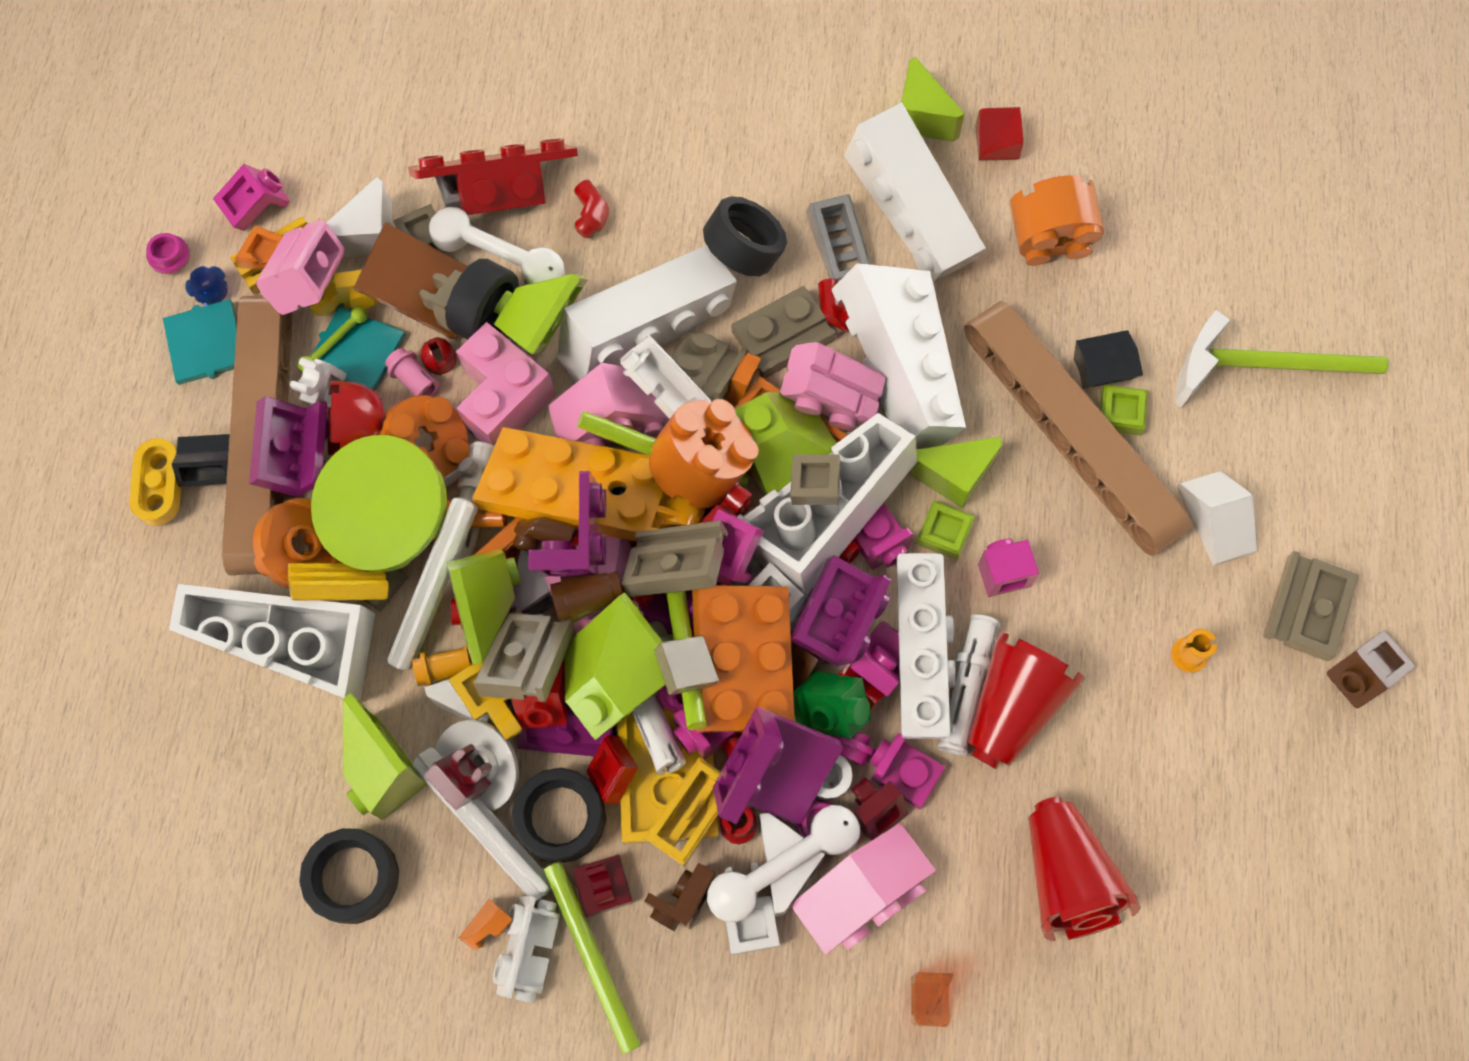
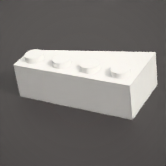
(913, 192)
(655, 304)
(905, 340)
(805, 536)
(305, 640)

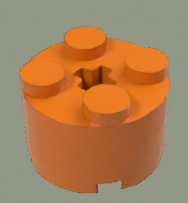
(1057, 219)
(702, 452)

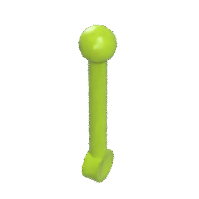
(358, 315)

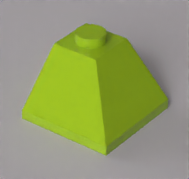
(536, 310)
(780, 434)
(483, 597)
(612, 667)
(374, 763)

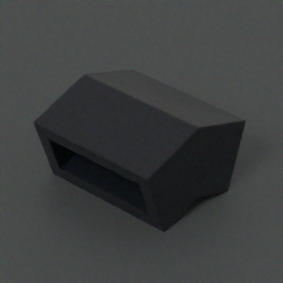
(1107, 359)
(201, 460)

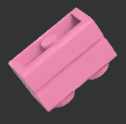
(301, 267)
(832, 385)

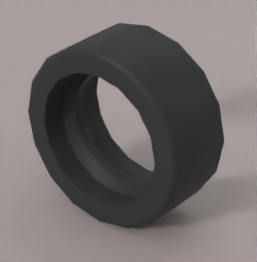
(734, 249)
(476, 296)
(530, 794)
(317, 859)

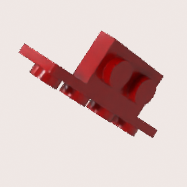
(498, 179)

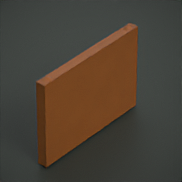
(400, 269)

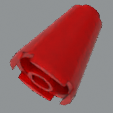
(1018, 700)
(1074, 874)

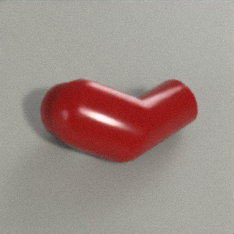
(594, 211)
(833, 311)

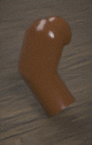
(543, 529)

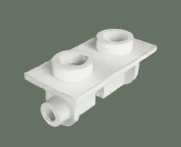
(660, 375)
(518, 966)

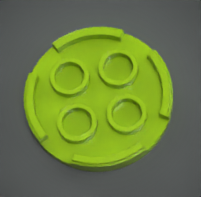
(378, 503)

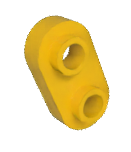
(154, 485)

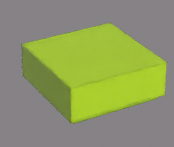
(1124, 408)
(945, 530)

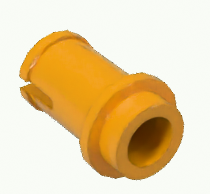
(1193, 651)
(440, 665)

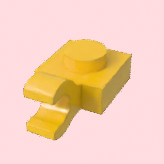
(341, 291)
(480, 706)

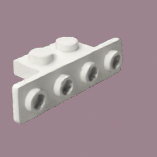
(923, 646)

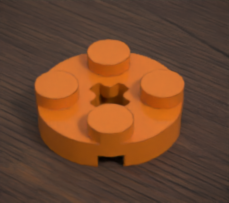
(438, 419)
(274, 535)

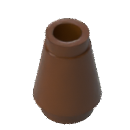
(584, 594)

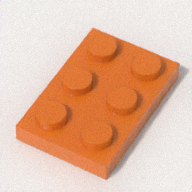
(749, 650)

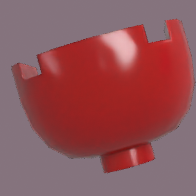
(353, 414)

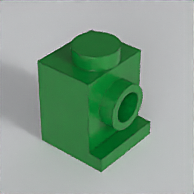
(832, 704)

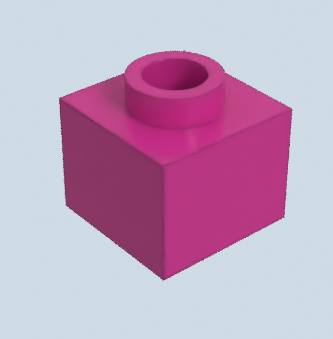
(1007, 567)

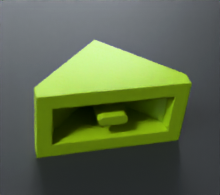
(930, 105)
(956, 468)

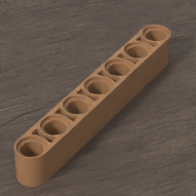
(259, 371)
(1078, 429)

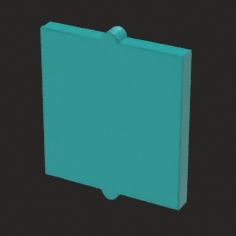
(202, 341)
(362, 349)

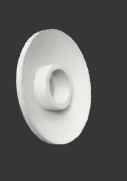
(493, 749)

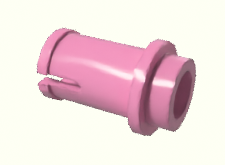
(403, 365)

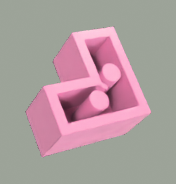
(509, 387)
(608, 395)
(864, 889)

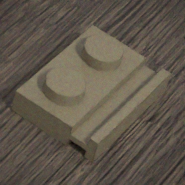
(779, 327)
(708, 362)
(675, 559)
(1311, 606)
(524, 657)

